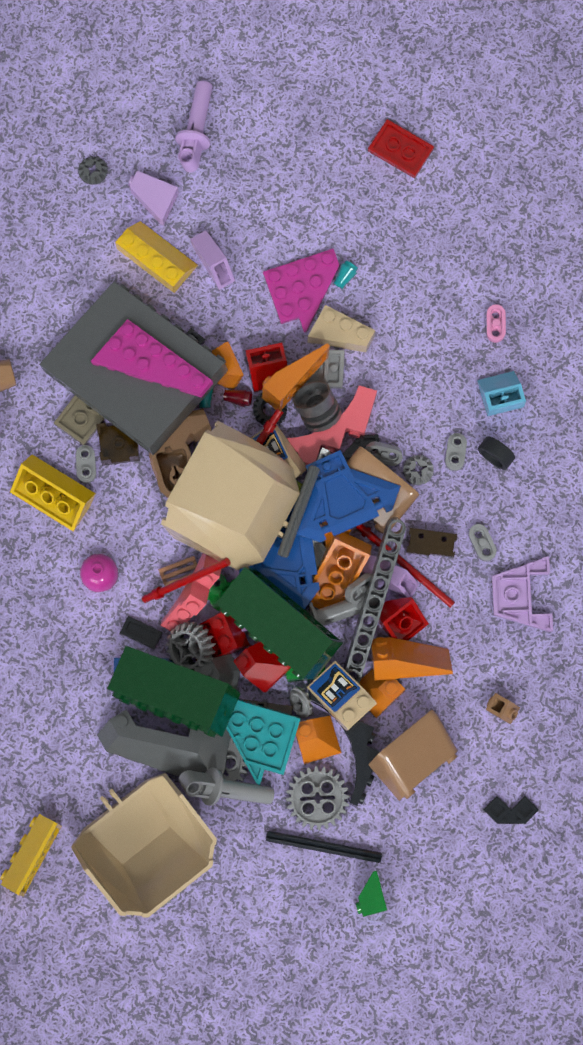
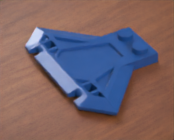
(343, 498)
(287, 571)

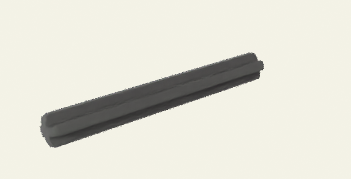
(298, 511)

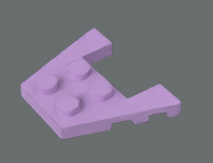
(513, 595)

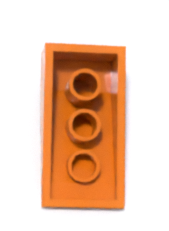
(285, 383)
(339, 568)
(407, 659)

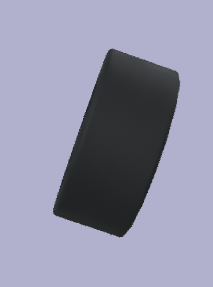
(496, 453)

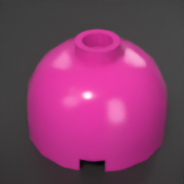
(99, 572)

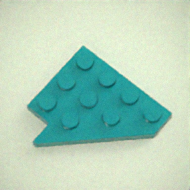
(262, 737)

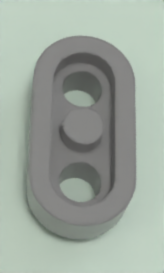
(455, 451)
(383, 453)
(86, 463)
(482, 543)
(356, 591)

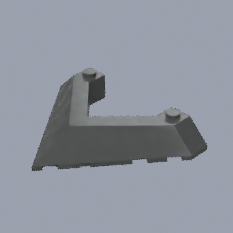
(171, 751)

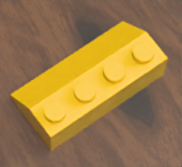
(155, 255)
(52, 492)
(31, 855)

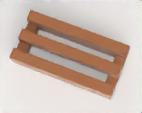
(175, 573)

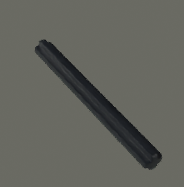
(322, 846)

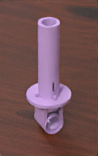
(193, 140)

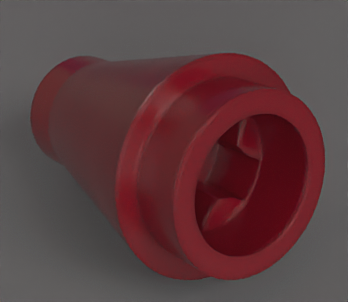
(239, 397)

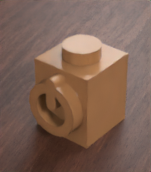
(502, 708)

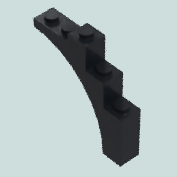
(359, 736)

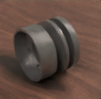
(317, 406)

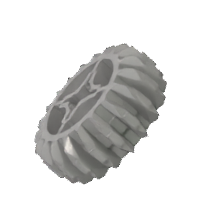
(197, 645)

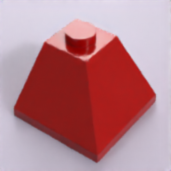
(402, 618)
(260, 666)

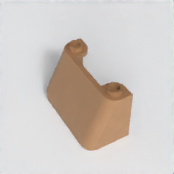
(367, 463)
(414, 756)

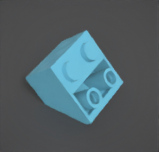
(501, 393)

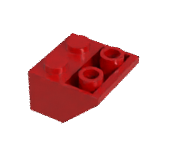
(265, 362)
(226, 635)

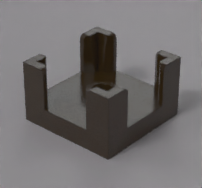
(116, 446)

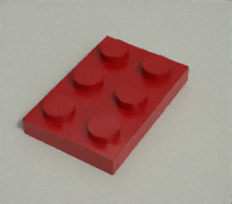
(401, 148)

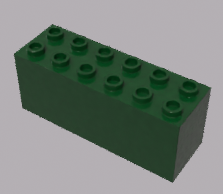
(279, 623)
(173, 692)

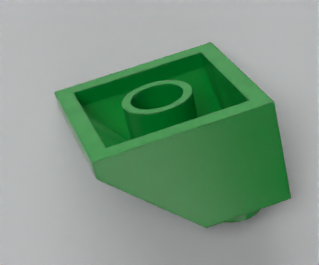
(371, 897)

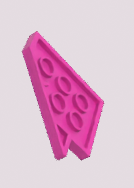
(301, 286)

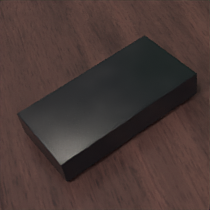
(141, 632)

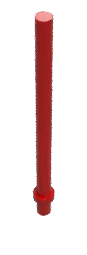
(366, 532)

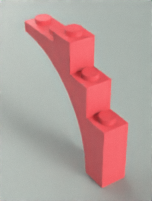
(352, 420)
(193, 596)

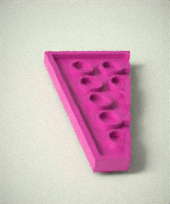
(147, 359)

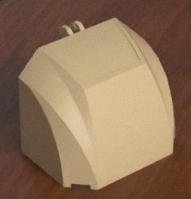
(231, 498)
(145, 847)

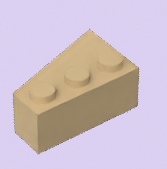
(340, 331)

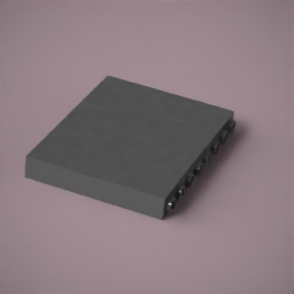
(134, 406)

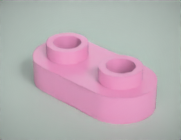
(496, 324)

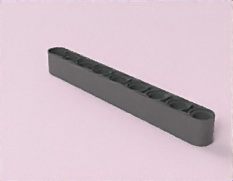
(372, 591)

